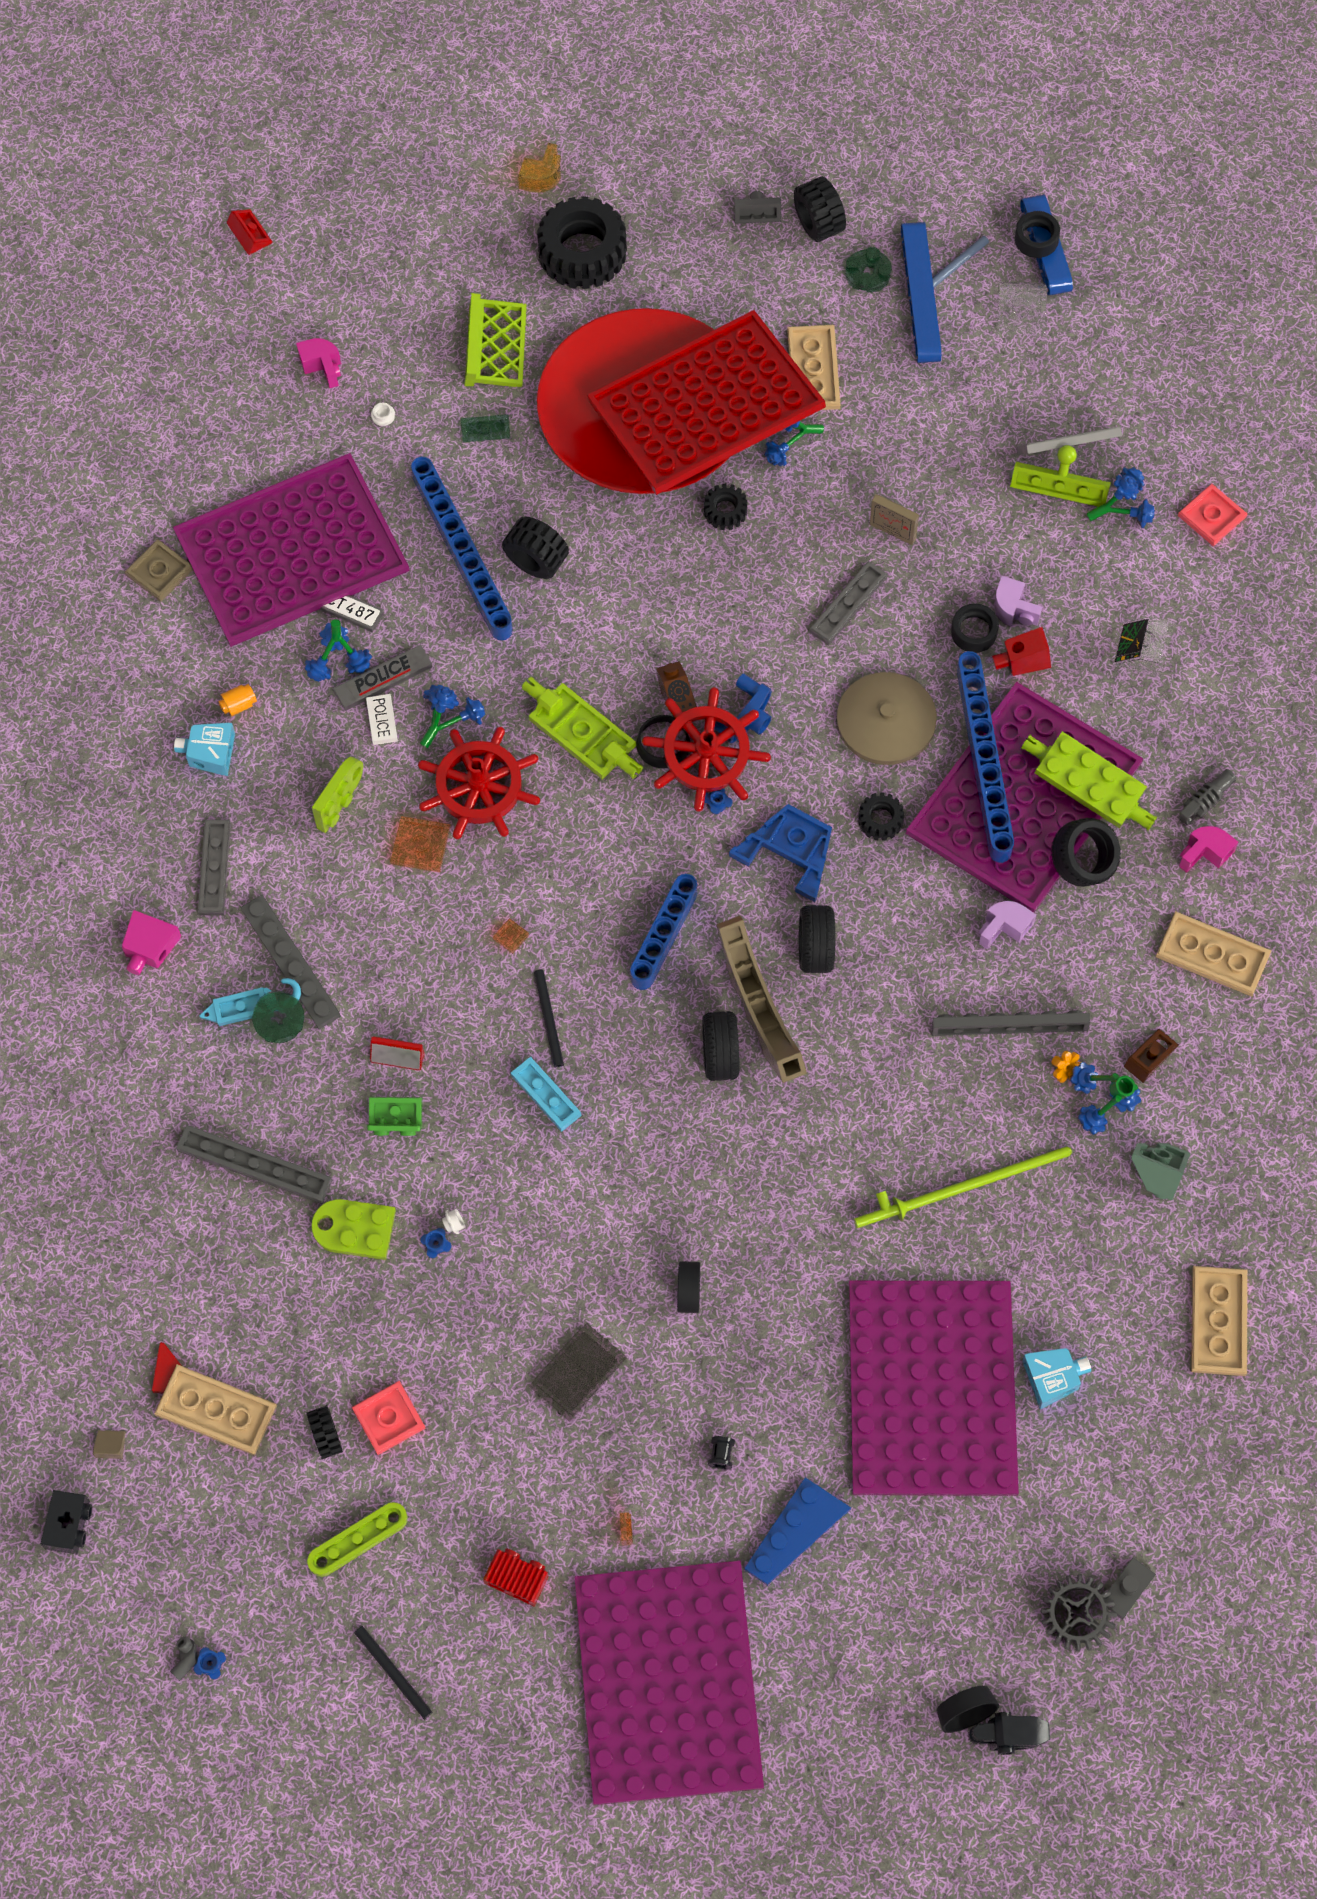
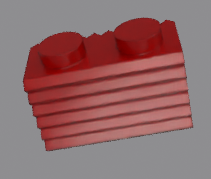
(516, 1576)

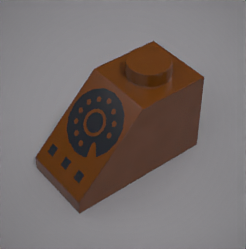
(675, 685)

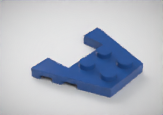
(795, 838)

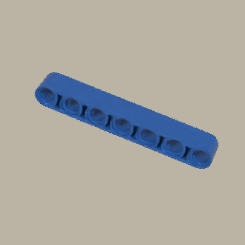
(921, 292)

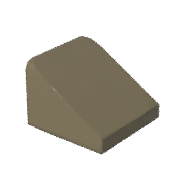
(109, 1444)

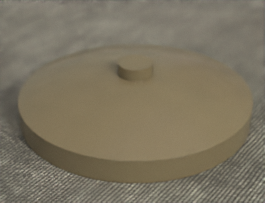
(886, 718)

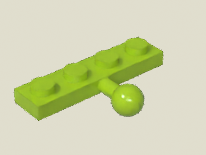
(1060, 482)

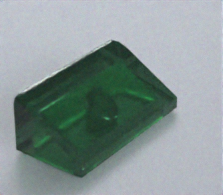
(485, 428)

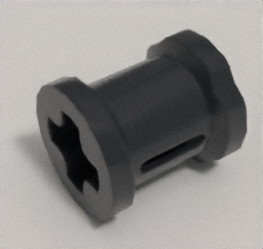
(721, 1452)

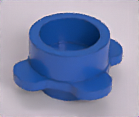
(717, 807)
(429, 1239)
(206, 1655)

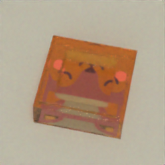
(511, 936)
(626, 1529)

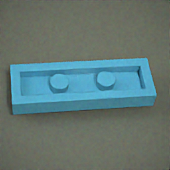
(546, 1094)

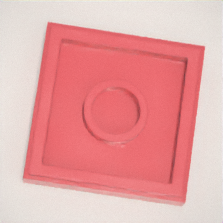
(1212, 514)
(388, 1417)

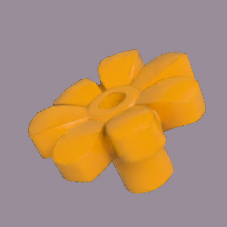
(1065, 1065)

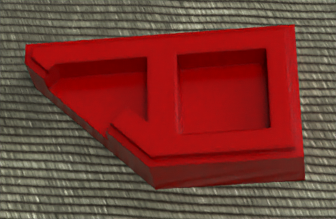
(164, 1369)

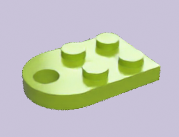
(337, 794)
(356, 1228)

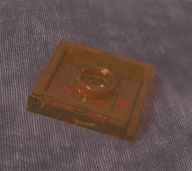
(420, 844)

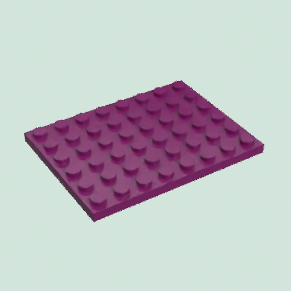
(290, 549)
(953, 817)
(932, 1388)
(668, 1683)

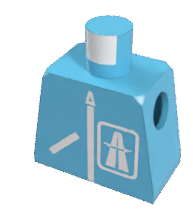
(208, 747)
(1054, 1374)

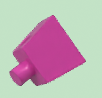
(148, 941)

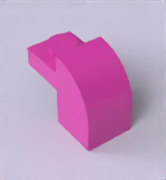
(320, 355)
(1209, 842)

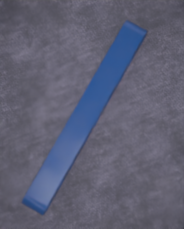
(465, 557)
(985, 766)

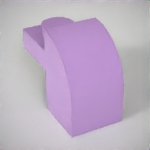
(1010, 606)
(1006, 917)

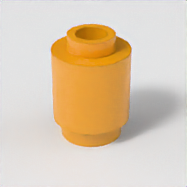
(237, 700)

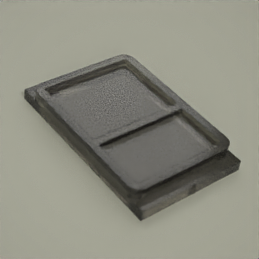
(577, 1372)

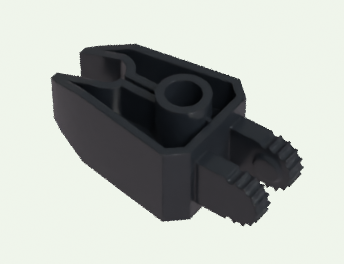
(1010, 1733)

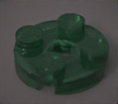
(868, 258)
(264, 1011)

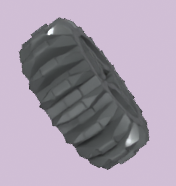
(1089, 1599)

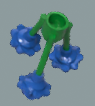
(1122, 1090)

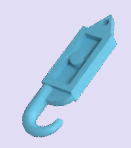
(241, 1005)

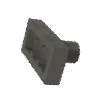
(757, 209)
(1129, 1587)

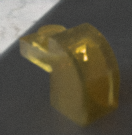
(541, 175)

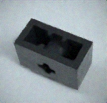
(61, 1508)

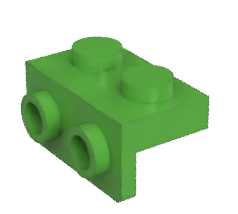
(395, 1114)

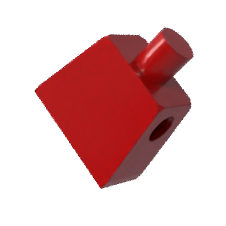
(1025, 653)

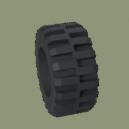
(585, 267)

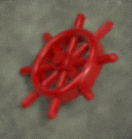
(706, 749)
(478, 782)

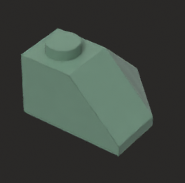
(1160, 1168)

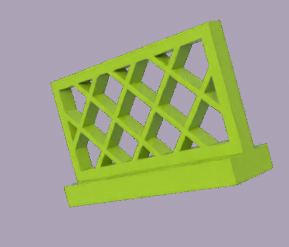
(475, 346)

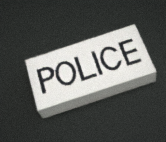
(381, 719)

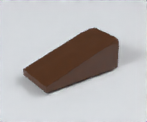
(1150, 1056)

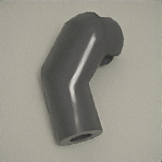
(187, 1655)

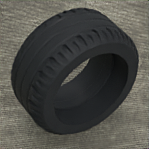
(1107, 846)
(816, 939)
(720, 1046)

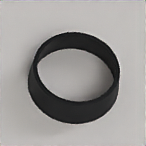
(654, 761)
(966, 1709)

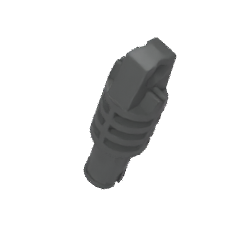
(1206, 797)

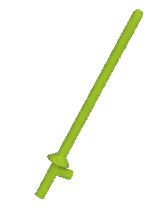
(900, 1208)

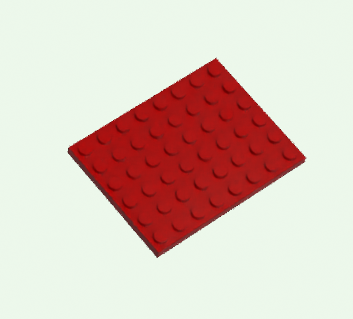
(706, 401)

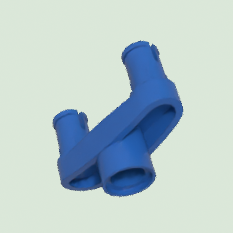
(760, 699)

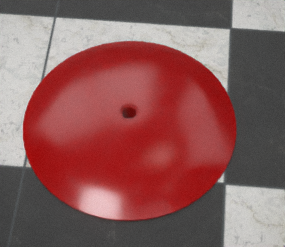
(590, 360)

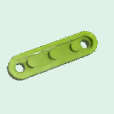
(357, 1539)

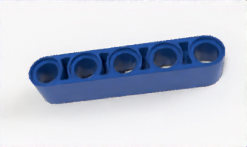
(1054, 266)
(664, 920)

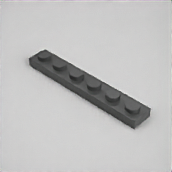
(290, 961)
(1010, 1024)
(254, 1164)

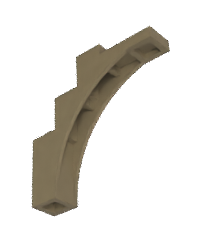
(758, 1005)

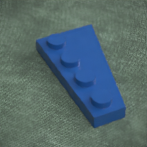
(800, 1524)

